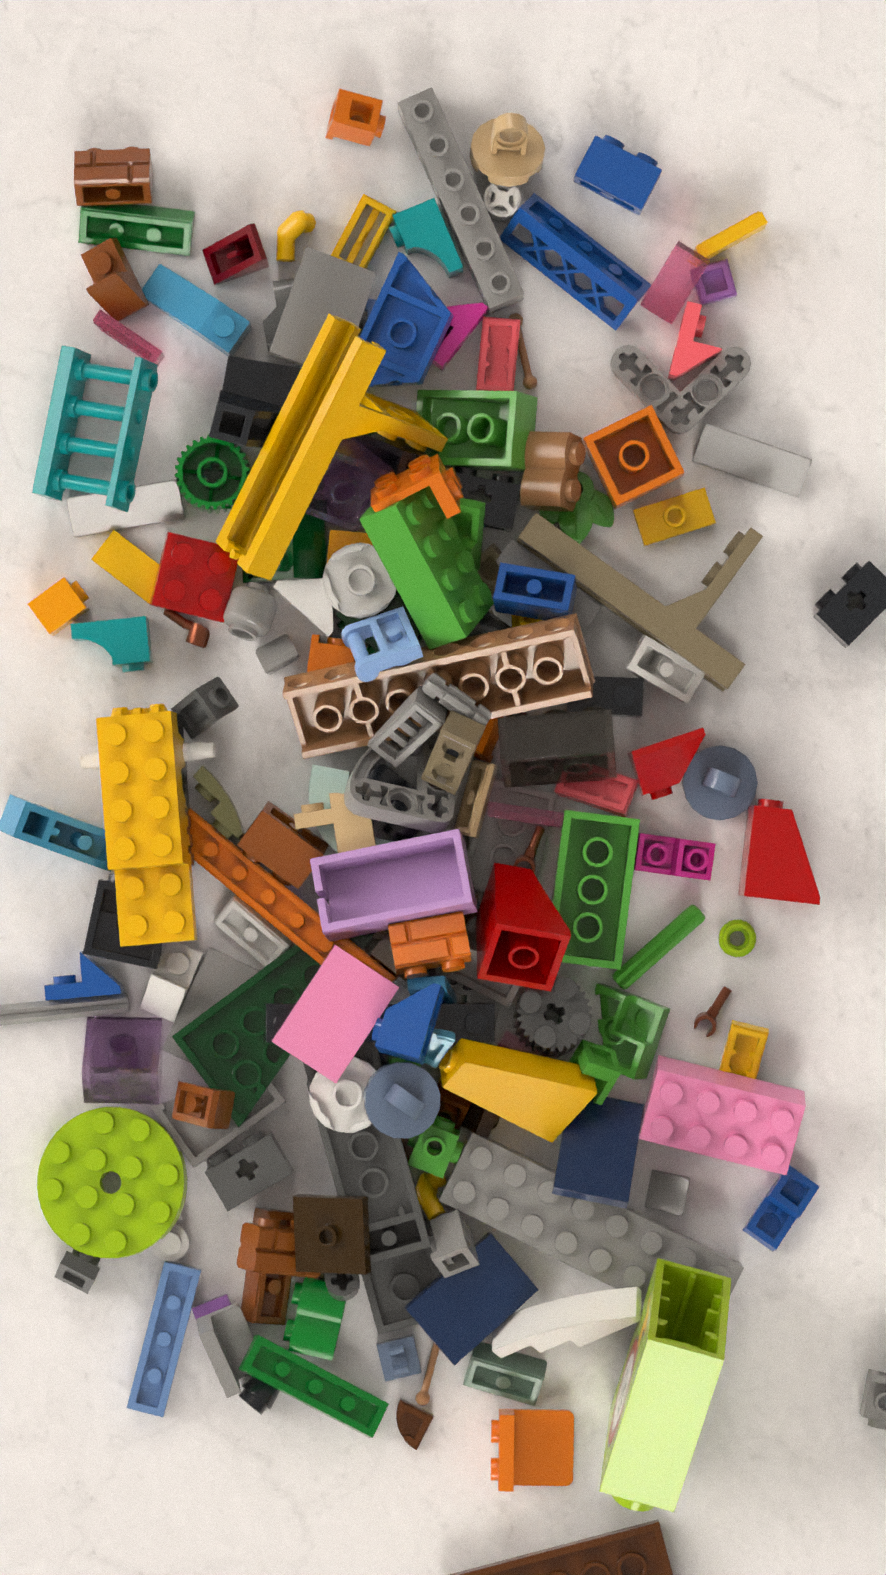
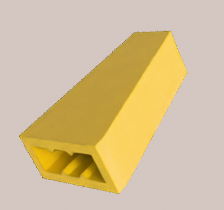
(518, 1086)

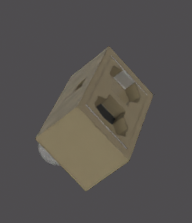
(453, 752)

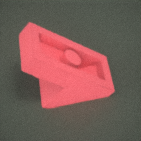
(687, 352)

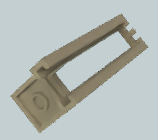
(669, 625)

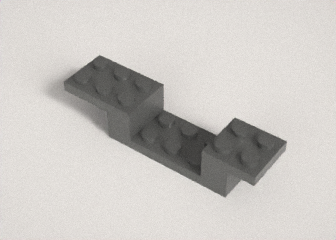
(399, 1238)

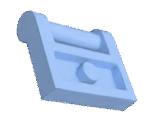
(394, 640)

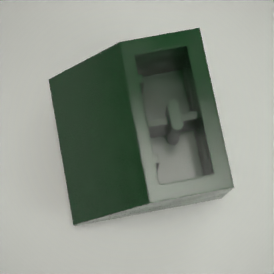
(304, 556)

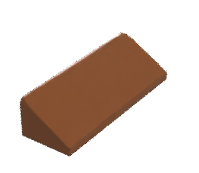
(266, 1294)

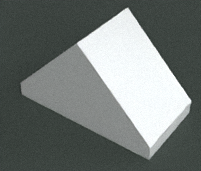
(310, 600)

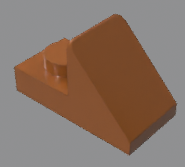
(114, 280)
(203, 1106)

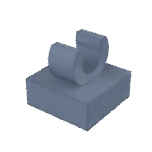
(399, 1358)

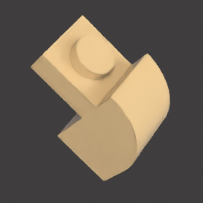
(351, 830)

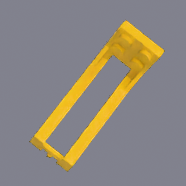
(320, 411)

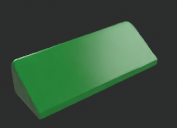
(138, 227)

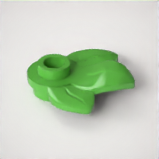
(589, 509)

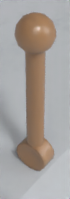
(529, 380)
(423, 1396)

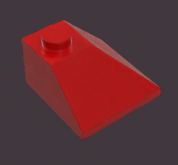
(664, 763)

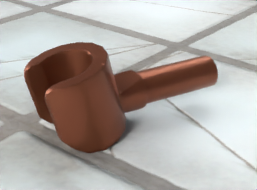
(197, 635)
(530, 852)
(713, 1011)

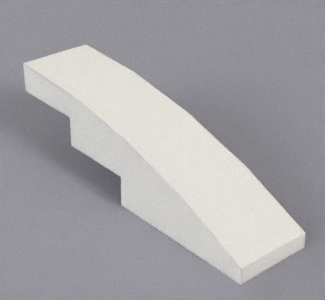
(573, 1318)

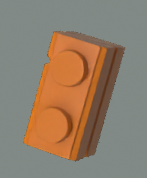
(430, 944)

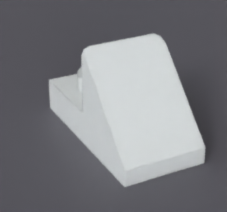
(664, 669)
(171, 980)

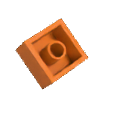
(633, 457)

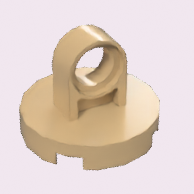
(507, 150)

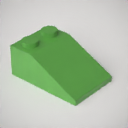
(481, 426)

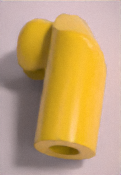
(289, 231)

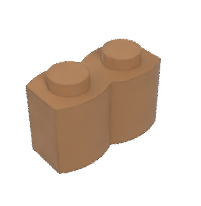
(552, 471)

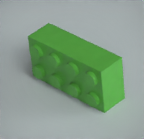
(429, 567)
(595, 885)

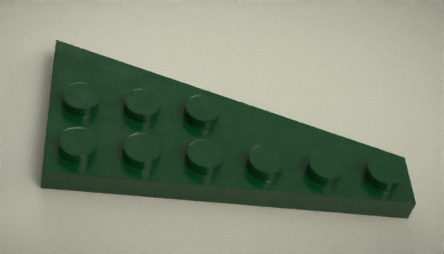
(228, 1038)

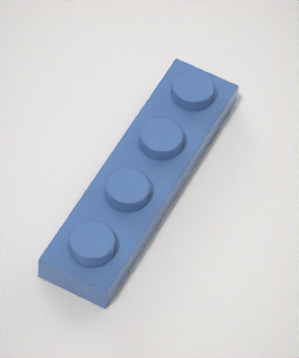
(164, 1338)

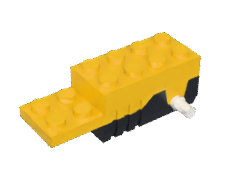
(148, 821)

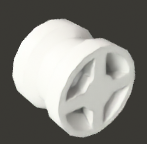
(499, 195)

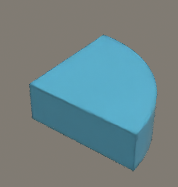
(439, 1046)

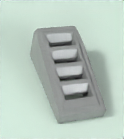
(423, 710)

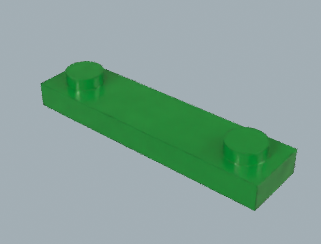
(313, 1386)

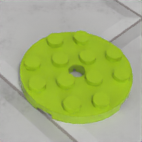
(150, 1188)

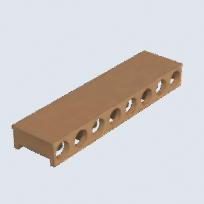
(499, 669)

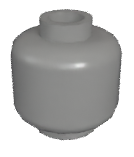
(250, 611)

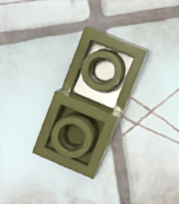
(226, 814)

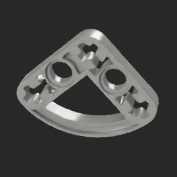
(417, 801)

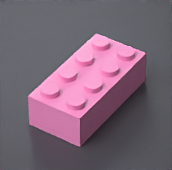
(722, 1115)

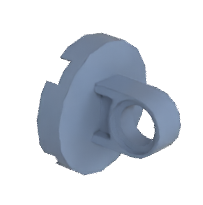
(720, 783)
(401, 1100)

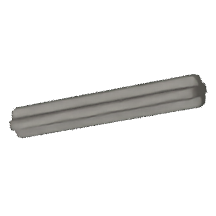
(64, 1009)

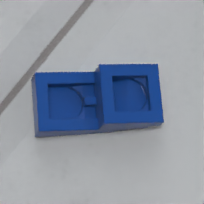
(780, 1208)

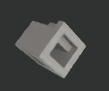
(452, 1244)
(874, 1390)

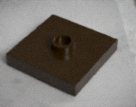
(331, 1234)

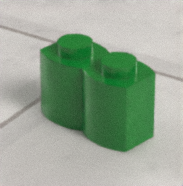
(316, 1320)

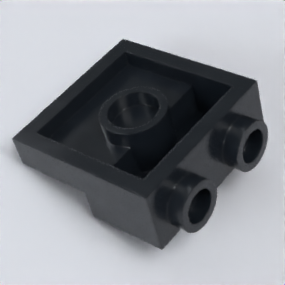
(103, 931)

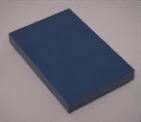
(599, 1153)
(472, 1303)

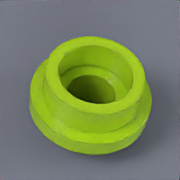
(749, 938)

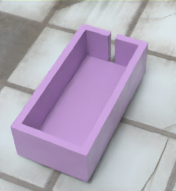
(392, 884)

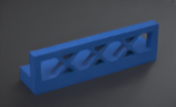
(578, 255)

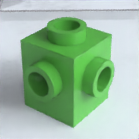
(434, 1159)

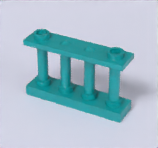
(68, 405)

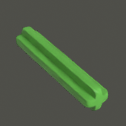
(658, 946)

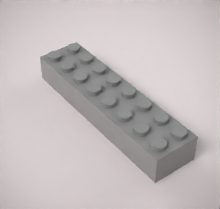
(589, 1236)

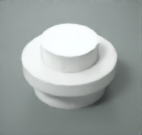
(173, 1245)

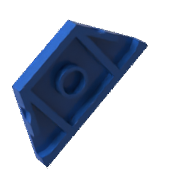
(408, 324)

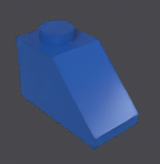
(409, 1025)

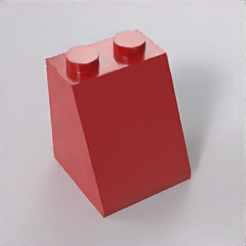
(775, 856)
(519, 931)

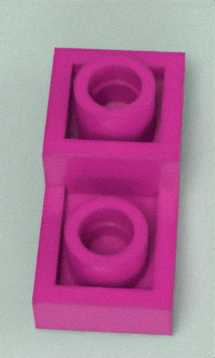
(674, 856)

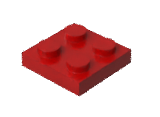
(194, 577)

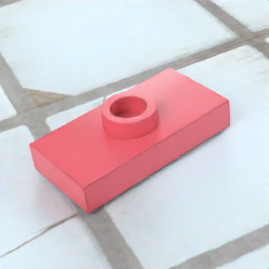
(498, 354)
(607, 795)

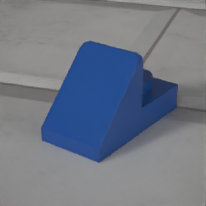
(94, 982)

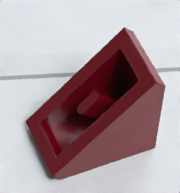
(236, 255)

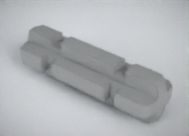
(455, 699)

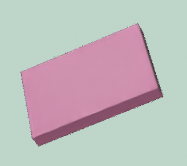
(335, 1014)

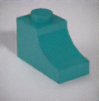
(425, 232)
(124, 639)

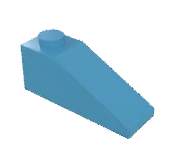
(196, 310)
(54, 831)

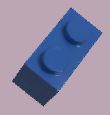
(618, 174)
(534, 592)

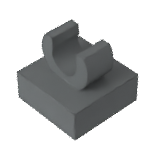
(78, 1271)

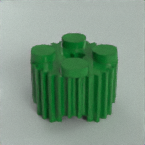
(201, 458)

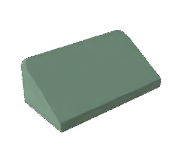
(511, 1377)

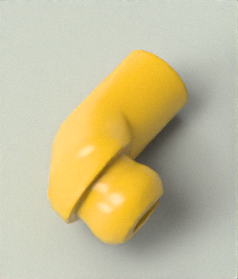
(426, 1192)

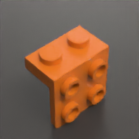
(421, 474)
(533, 1448)

